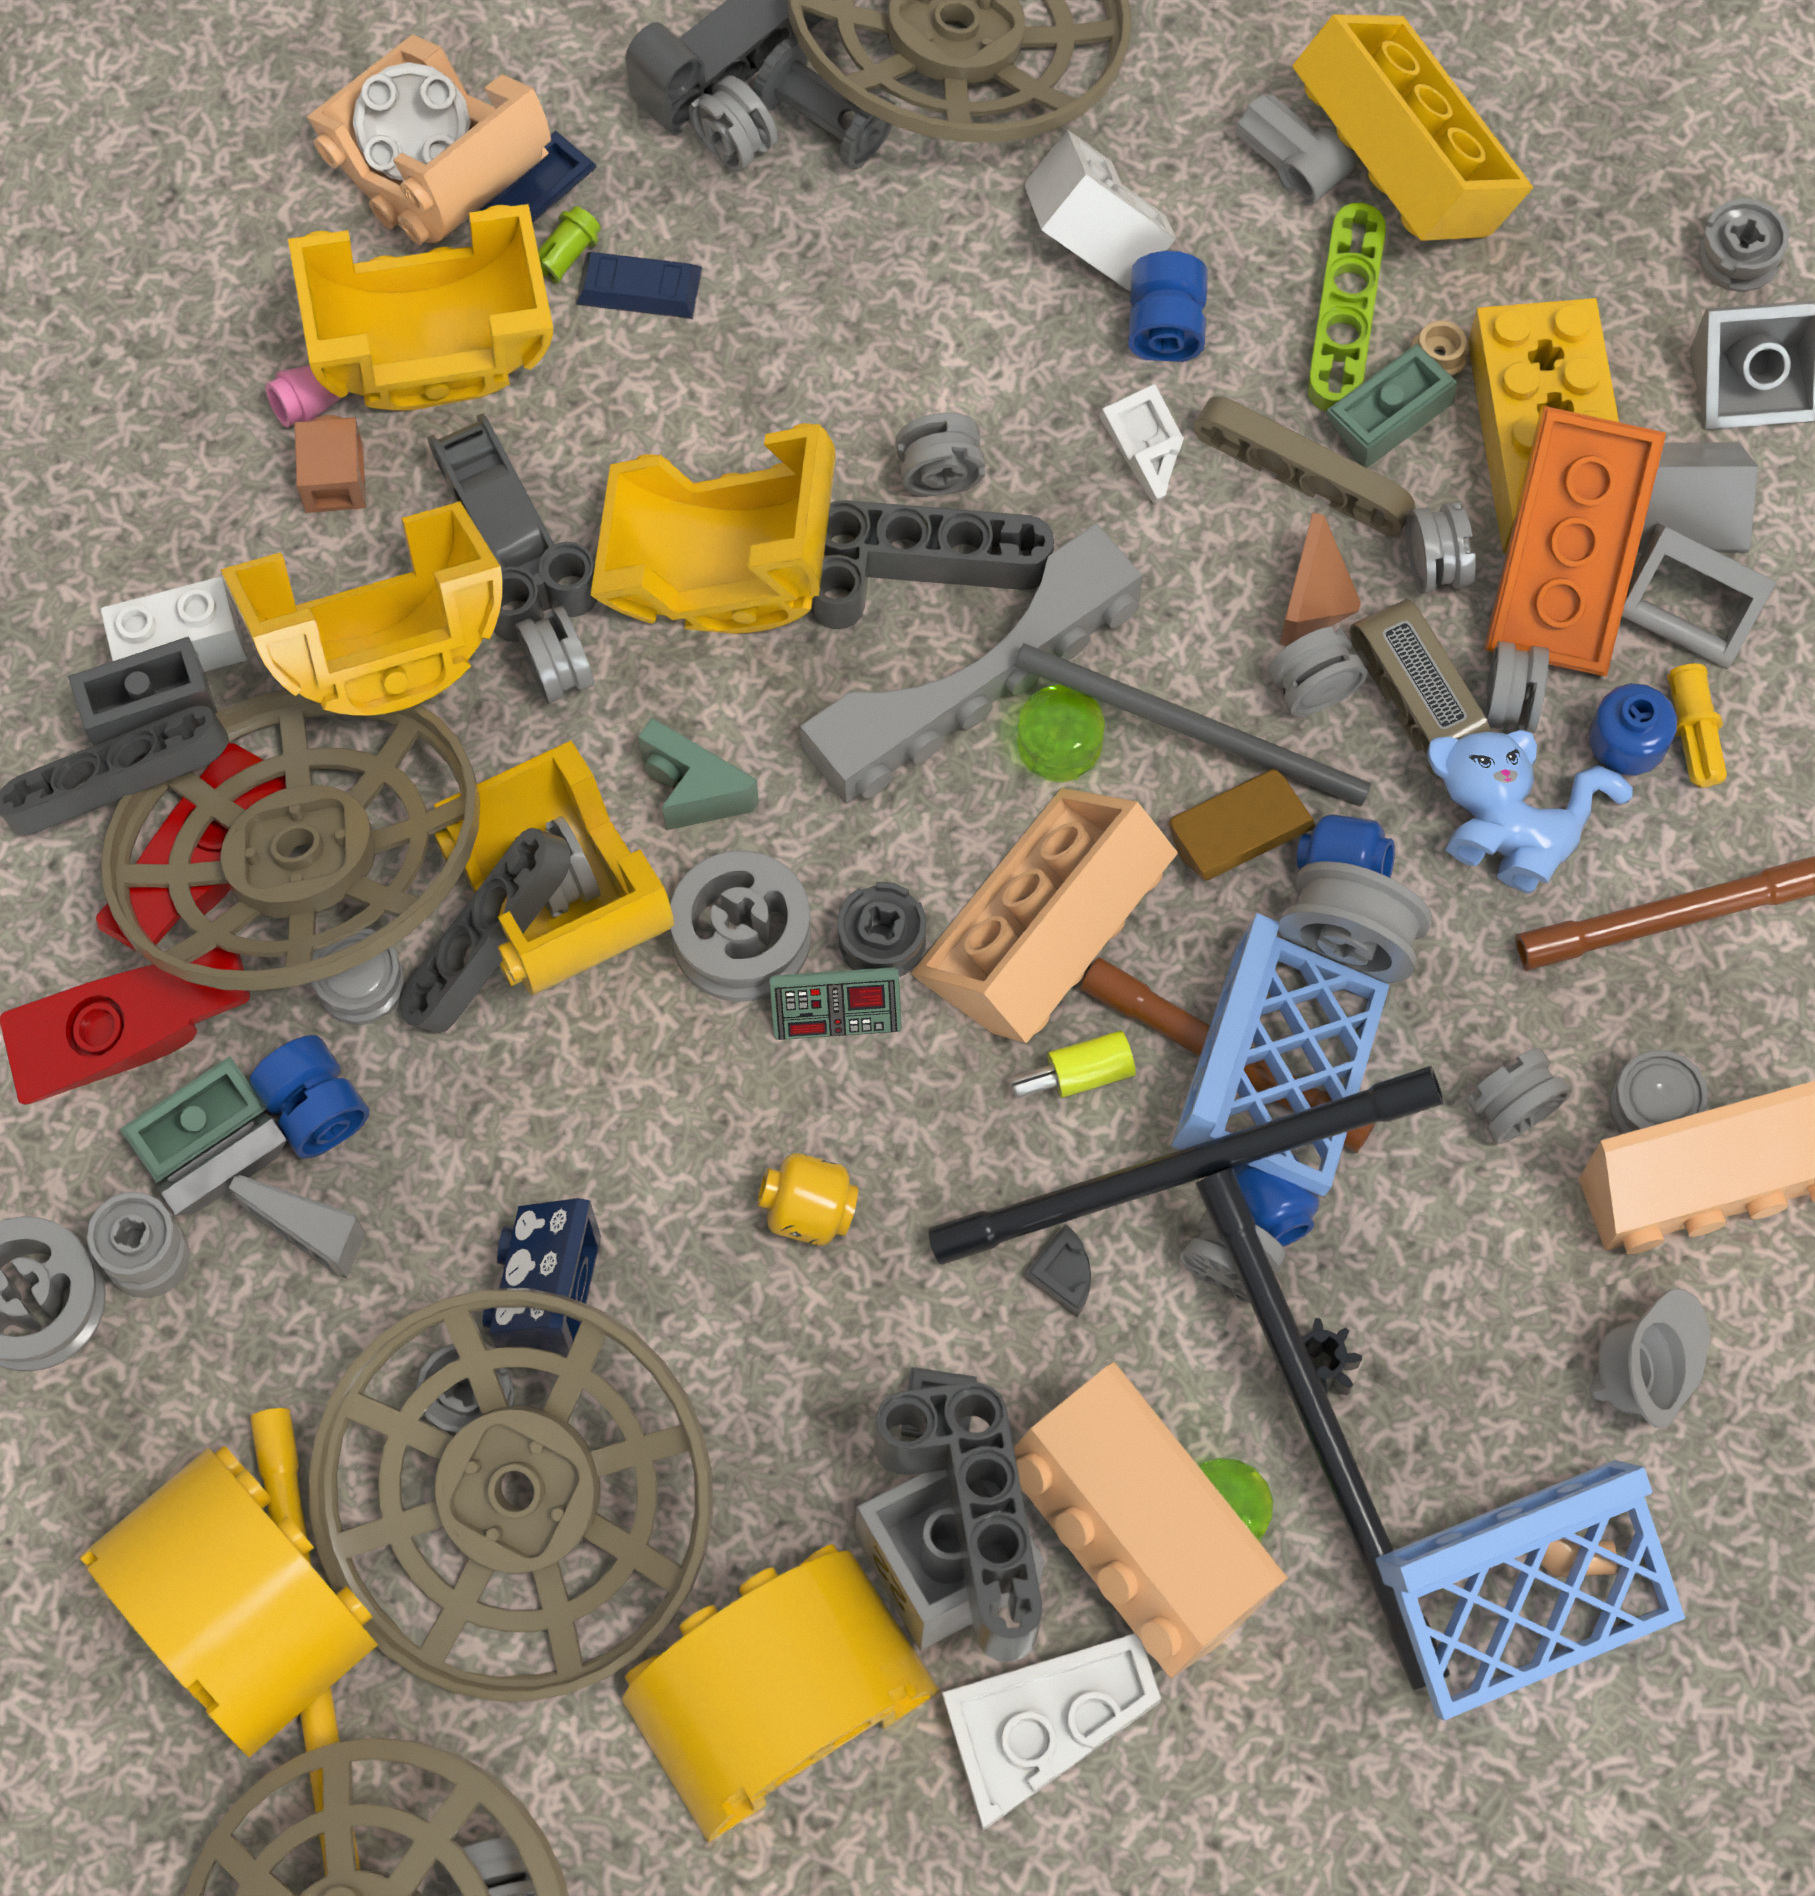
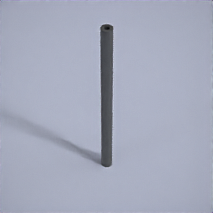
(1192, 724)

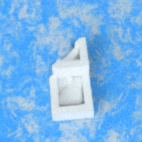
(1145, 438)

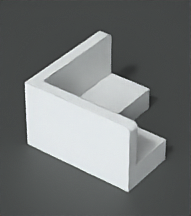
(1092, 213)

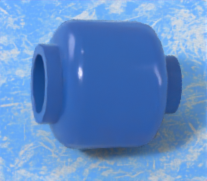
(1632, 729)
(1348, 841)
(1278, 1204)

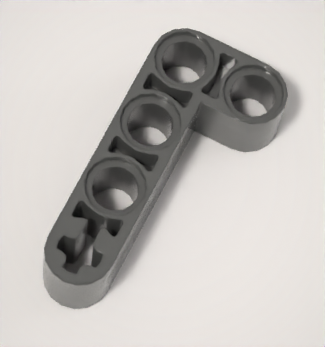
(730, 41)
(931, 558)
(977, 1519)

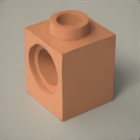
(330, 464)

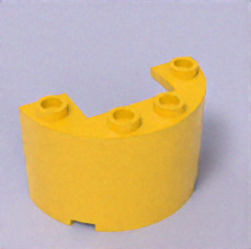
(428, 322)
(718, 550)
(384, 640)
(631, 896)
(230, 1599)
(773, 1685)

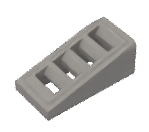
(312, 1226)

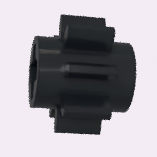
(1334, 1345)

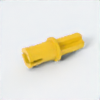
(1697, 724)

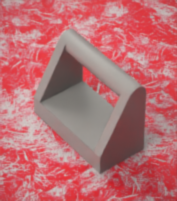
(1751, 583)

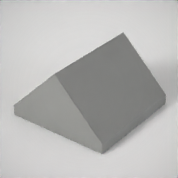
(1756, 364)
(1704, 495)

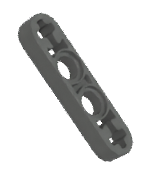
(173, 748)
(442, 983)

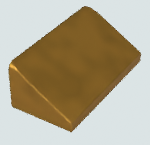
(1239, 824)

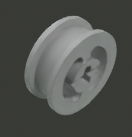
(750, 889)
(1357, 919)
(67, 1267)

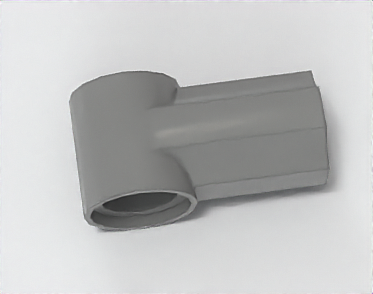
(1304, 157)

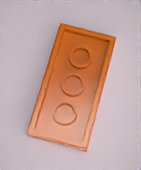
(1575, 538)

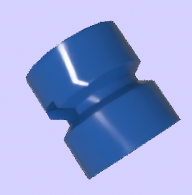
(1168, 306)
(305, 1090)

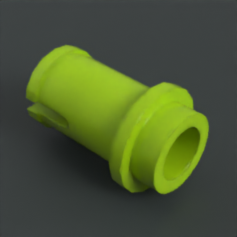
(567, 242)

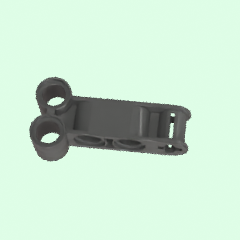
(512, 529)

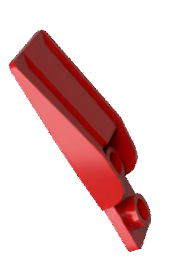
(154, 904)
(110, 1026)

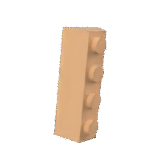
(1047, 912)
(1703, 1169)
(1144, 1521)

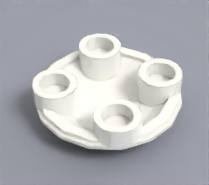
(410, 113)

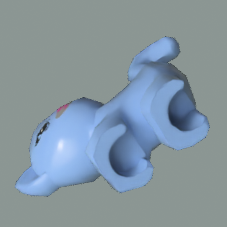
(1491, 779)

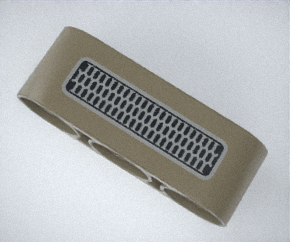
(1417, 676)

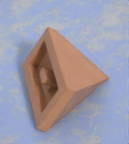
(1322, 585)

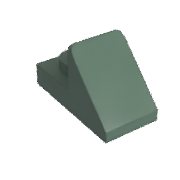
(707, 784)

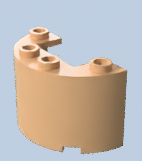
(464, 177)

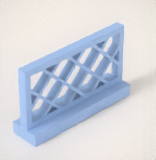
(1237, 1024)
(1511, 1532)

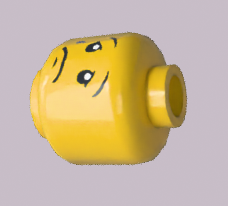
(808, 1199)

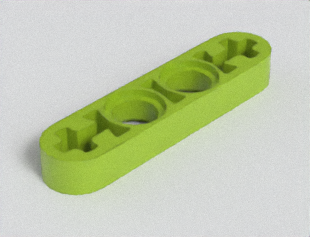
(1344, 307)

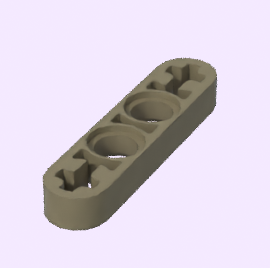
(1304, 464)

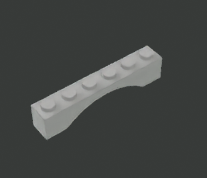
(874, 733)

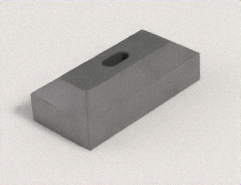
(213, 1171)

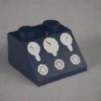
(548, 1251)

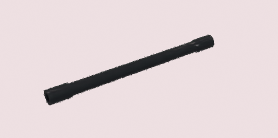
(1379, 1103)
(1237, 1229)

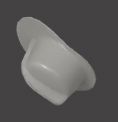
(1656, 1360)

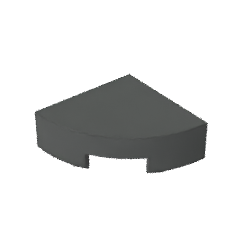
(1063, 1271)

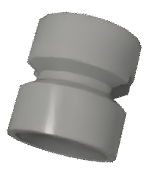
(138, 1244)

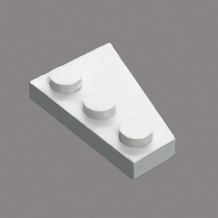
(1044, 1719)

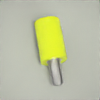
(1080, 1067)

